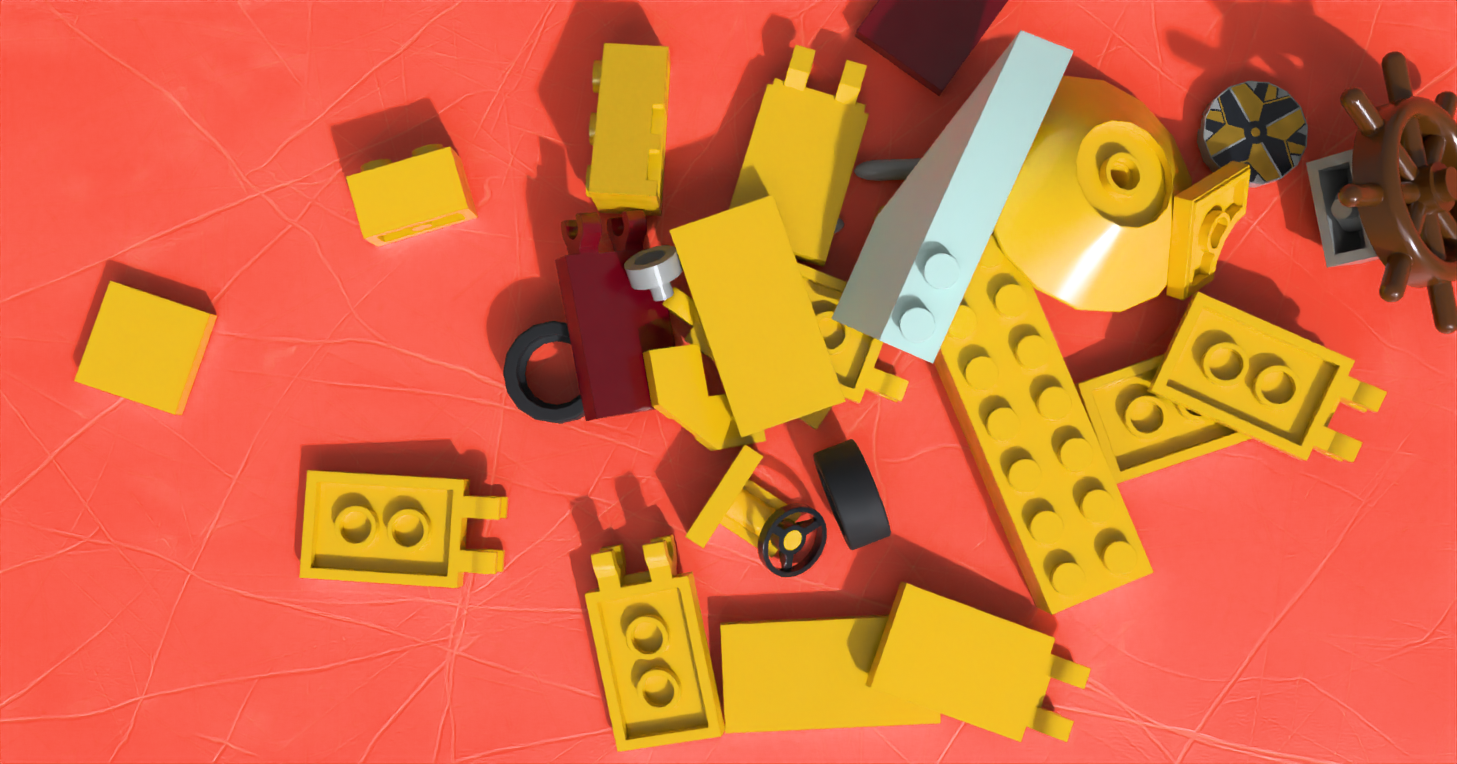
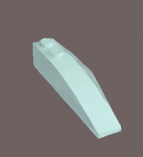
(949, 204)

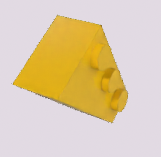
(629, 128)

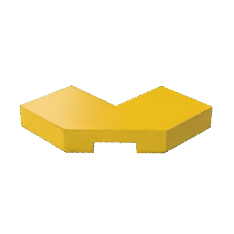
(681, 394)

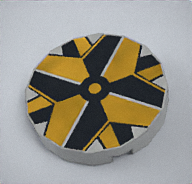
(1254, 127)

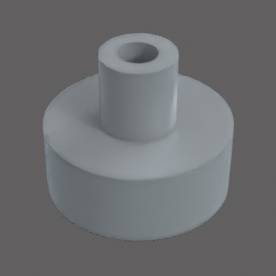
(654, 270)

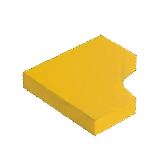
(1201, 224)

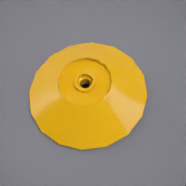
(1075, 227)

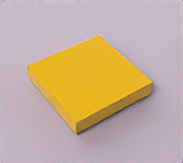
(145, 348)

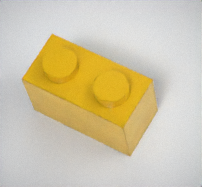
(411, 195)

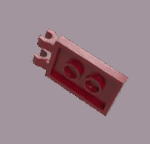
(928, 35)
(608, 318)

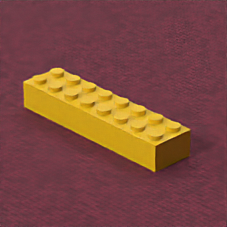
(1035, 442)

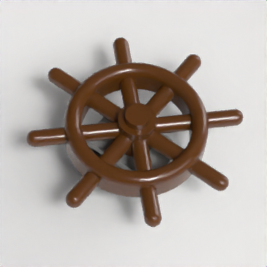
(1395, 192)

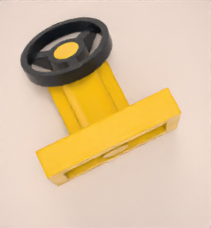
(759, 518)

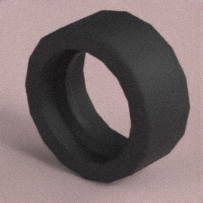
(516, 380)
(852, 494)

